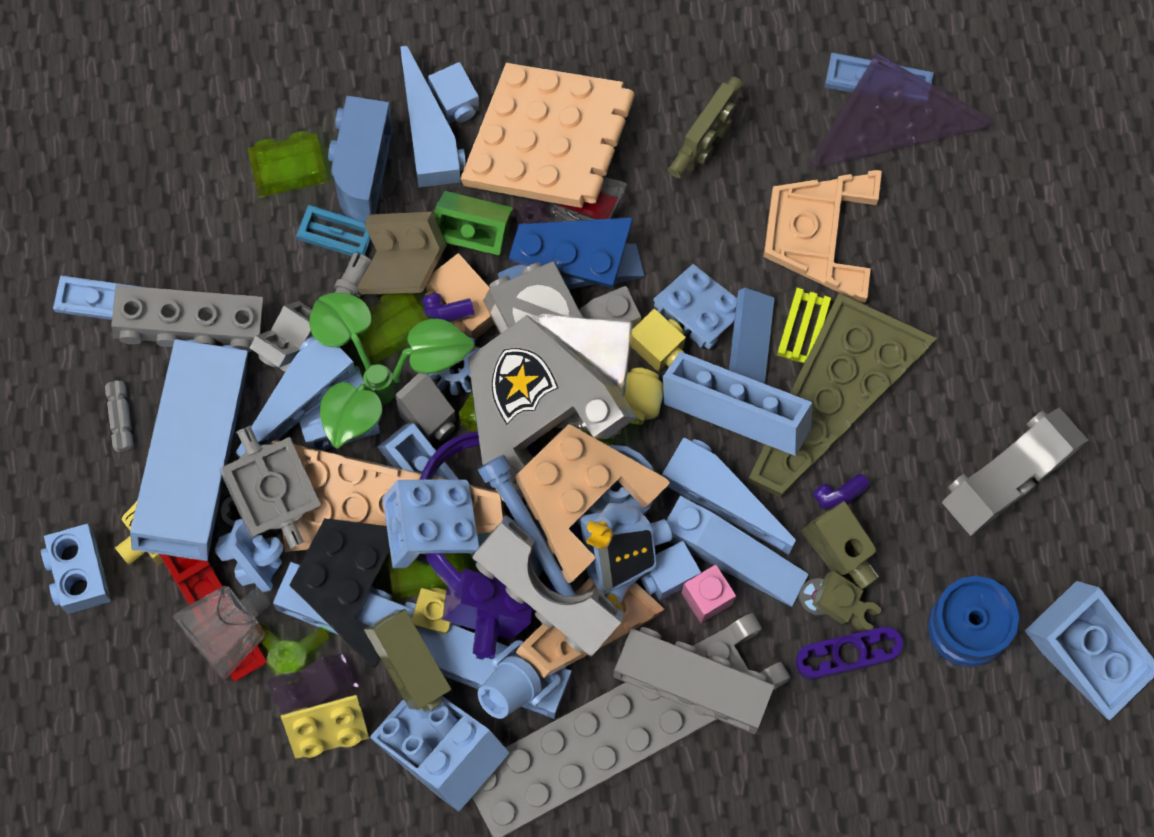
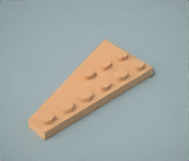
(354, 492)

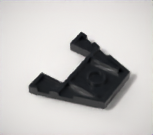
(340, 576)

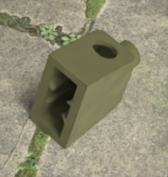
(832, 533)

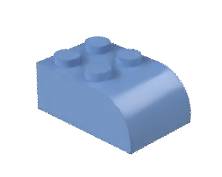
(360, 154)

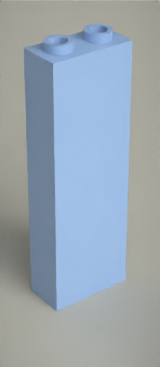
(187, 449)

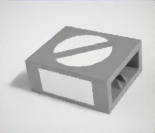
(532, 293)

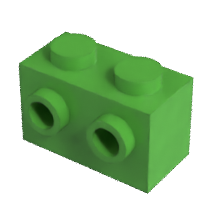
(473, 222)

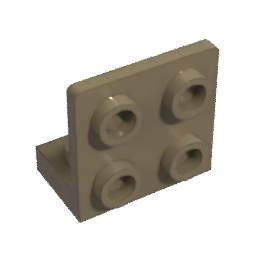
(405, 255)

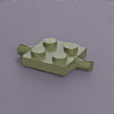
(711, 123)

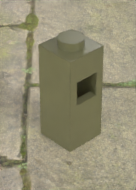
(408, 660)

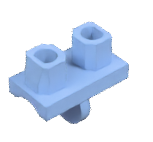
(255, 556)

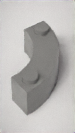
(1011, 474)

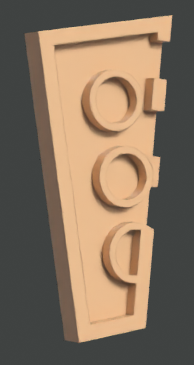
(548, 650)

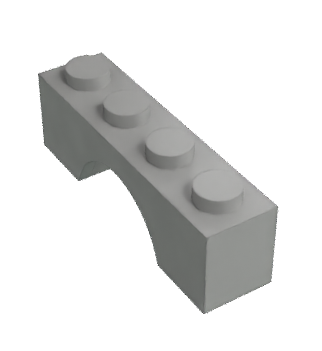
(583, 618)

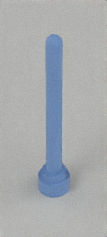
(498, 475)

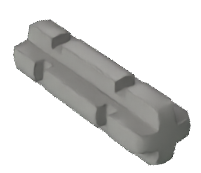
(119, 416)

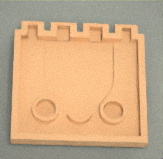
(548, 135)

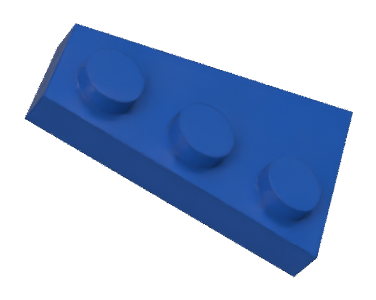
(579, 248)

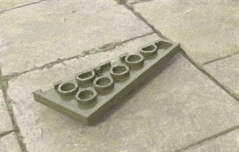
(843, 377)

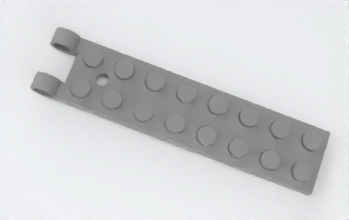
(600, 741)

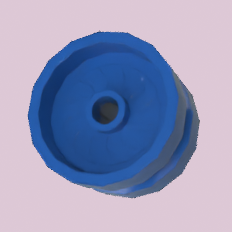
(969, 601)

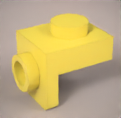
(429, 610)

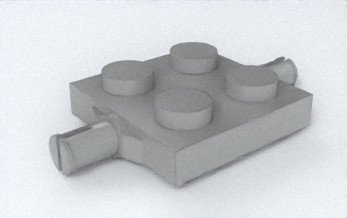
(270, 487)

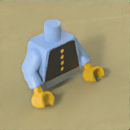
(622, 547)

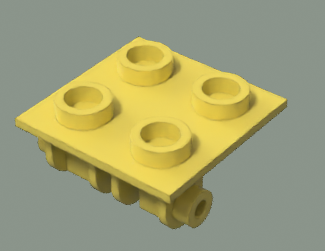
(325, 727)

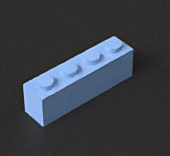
(737, 403)

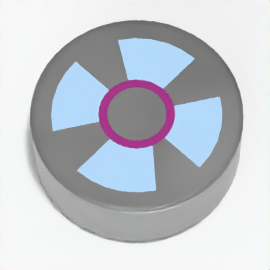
(807, 595)

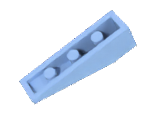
(433, 140)
(301, 390)
(411, 452)
(711, 484)
(734, 551)

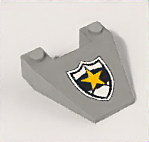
(529, 385)

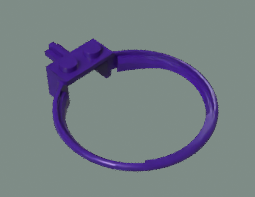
(471, 596)

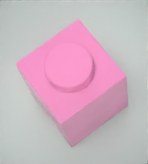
(708, 594)

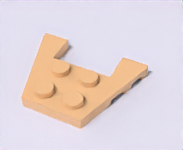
(805, 228)
(569, 480)

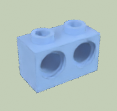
(84, 566)

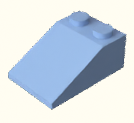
(1093, 648)

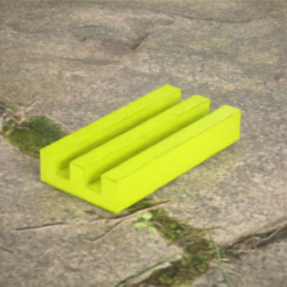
(811, 299)

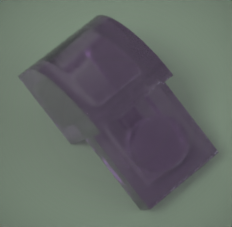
(317, 684)

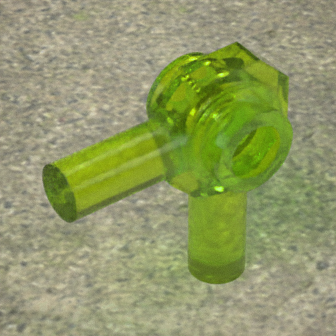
(289, 655)

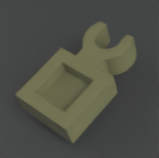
(841, 602)

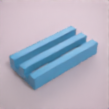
(328, 243)

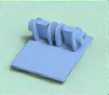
(698, 305)

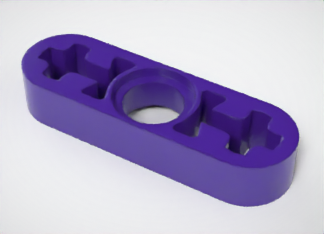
(873, 637)

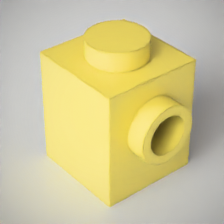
(657, 340)

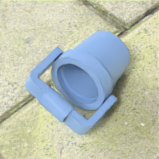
(513, 684)

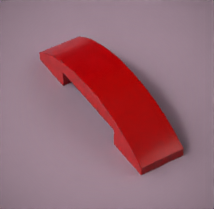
(196, 581)

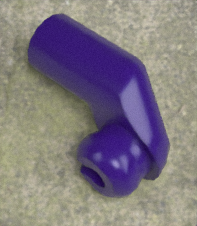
(449, 312)
(847, 492)

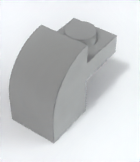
(283, 341)

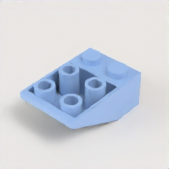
(442, 749)

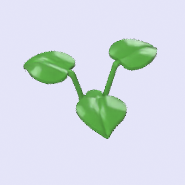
(353, 411)

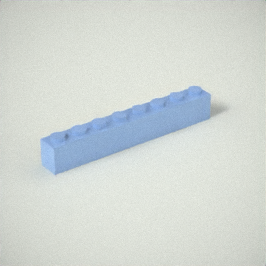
(450, 650)

